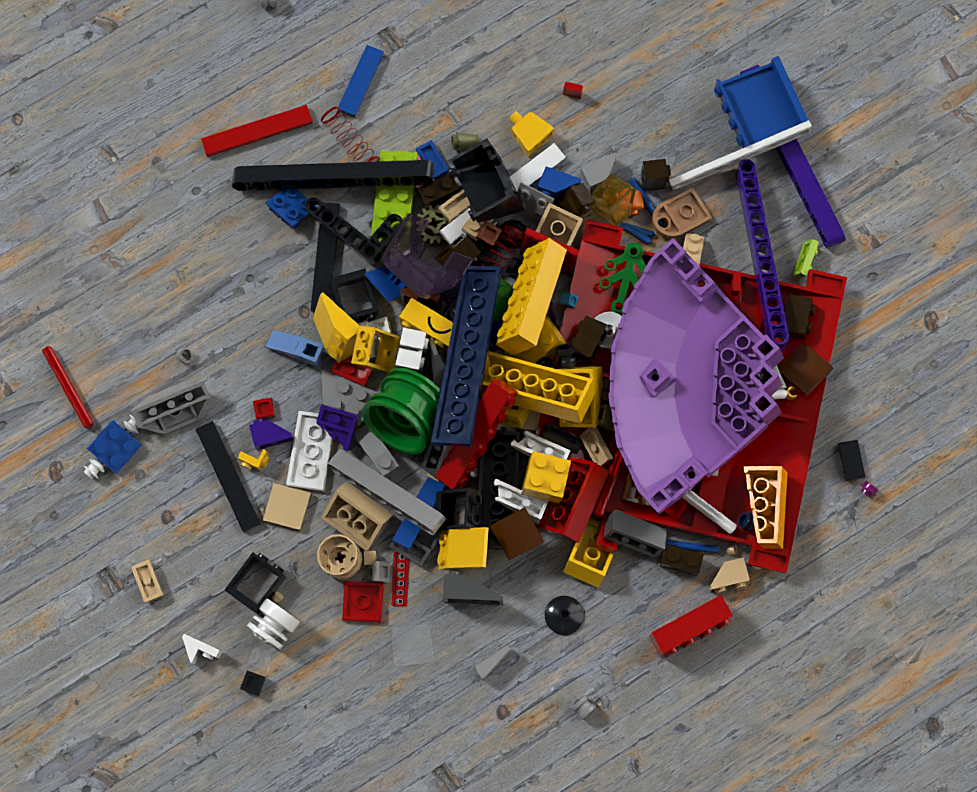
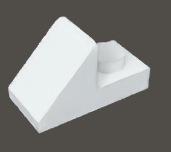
(195, 647)

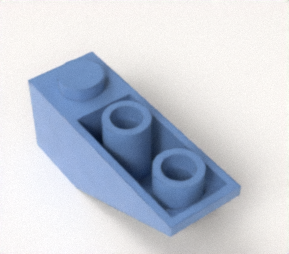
(296, 347)

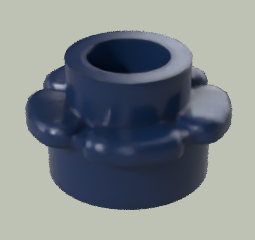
(746, 521)

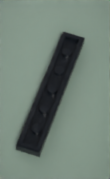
(324, 259)
(228, 476)

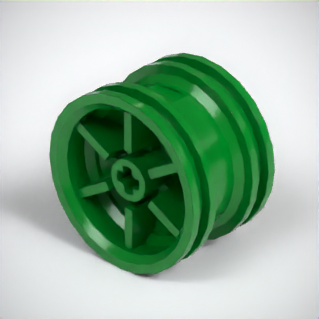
(403, 411)

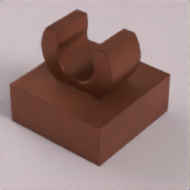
(488, 234)

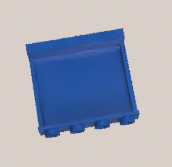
(760, 103)

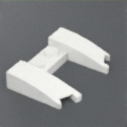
(511, 496)

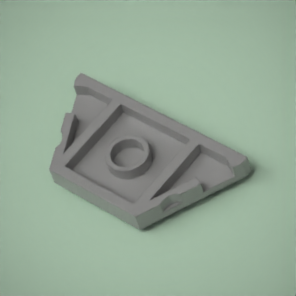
(345, 394)

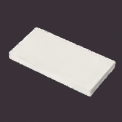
(309, 454)

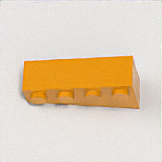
(768, 501)

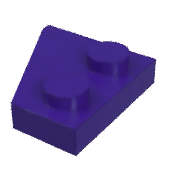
(338, 424)

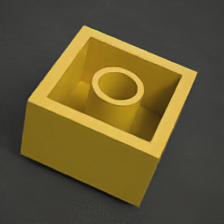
(546, 477)

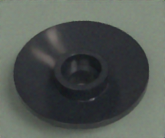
(562, 625)

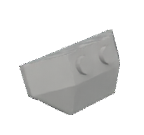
(172, 407)

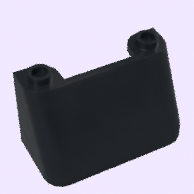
(485, 182)

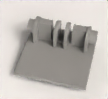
(533, 201)

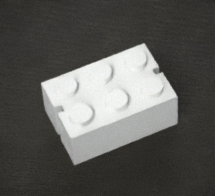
(412, 350)

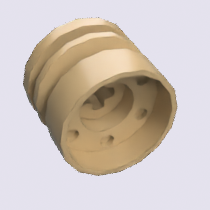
(330, 552)

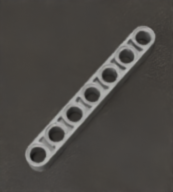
(386, 492)

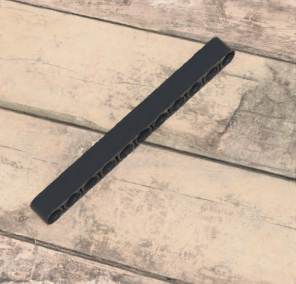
(333, 175)

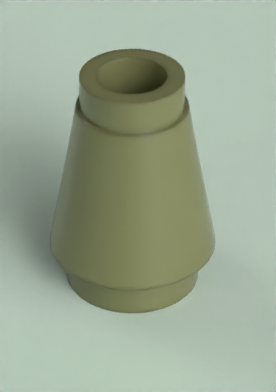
(463, 140)

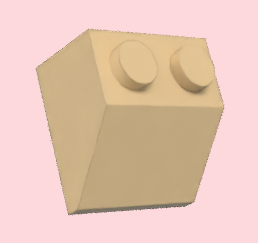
(559, 224)

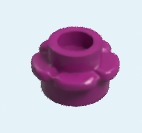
(869, 489)

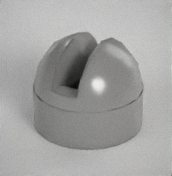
(184, 351)

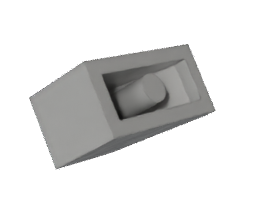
(597, 171)

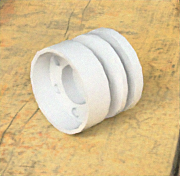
(273, 624)

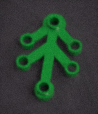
(626, 274)

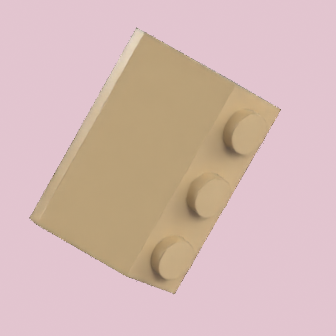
(370, 517)

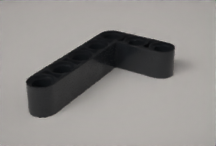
(352, 233)

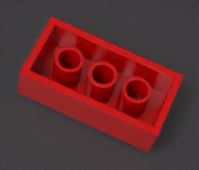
(690, 626)

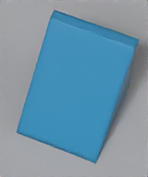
(568, 299)

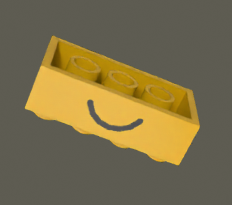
(421, 318)

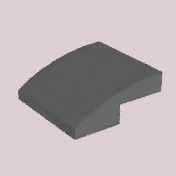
(421, 547)

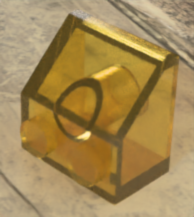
(613, 200)

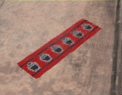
(400, 580)

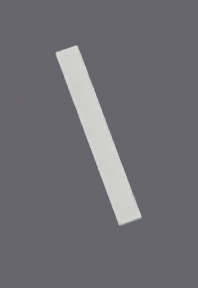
(745, 153)
(527, 174)

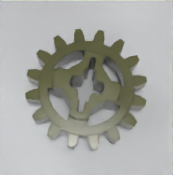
(440, 222)

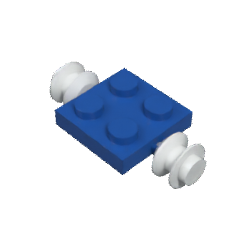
(113, 447)

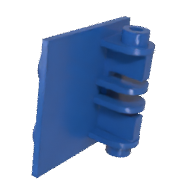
(289, 206)
(386, 282)

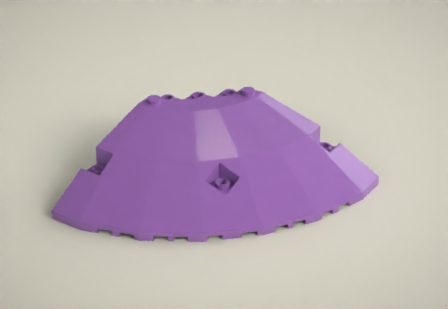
(709, 385)

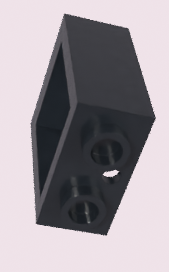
(352, 278)
(473, 505)
(261, 559)

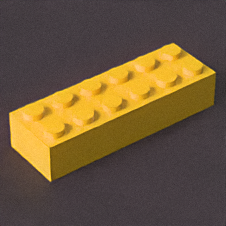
(531, 297)
(541, 387)

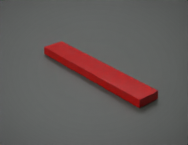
(256, 130)

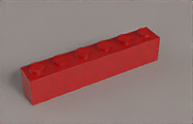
(490, 414)

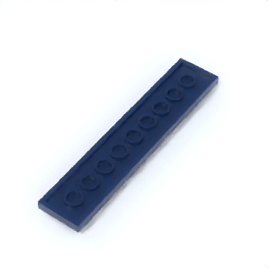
(466, 357)

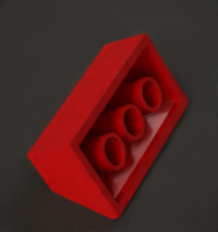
(580, 495)

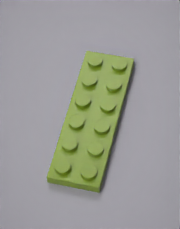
(392, 198)

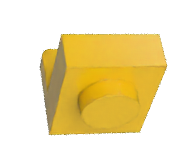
(250, 462)

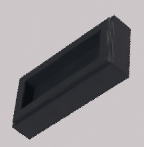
(561, 438)
(851, 460)

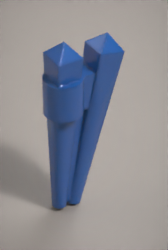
(640, 233)

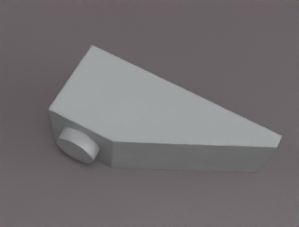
(376, 452)

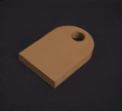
(681, 214)

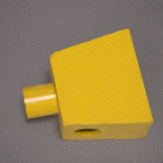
(530, 132)

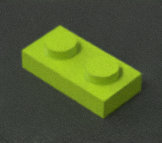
(805, 258)

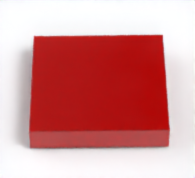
(362, 601)

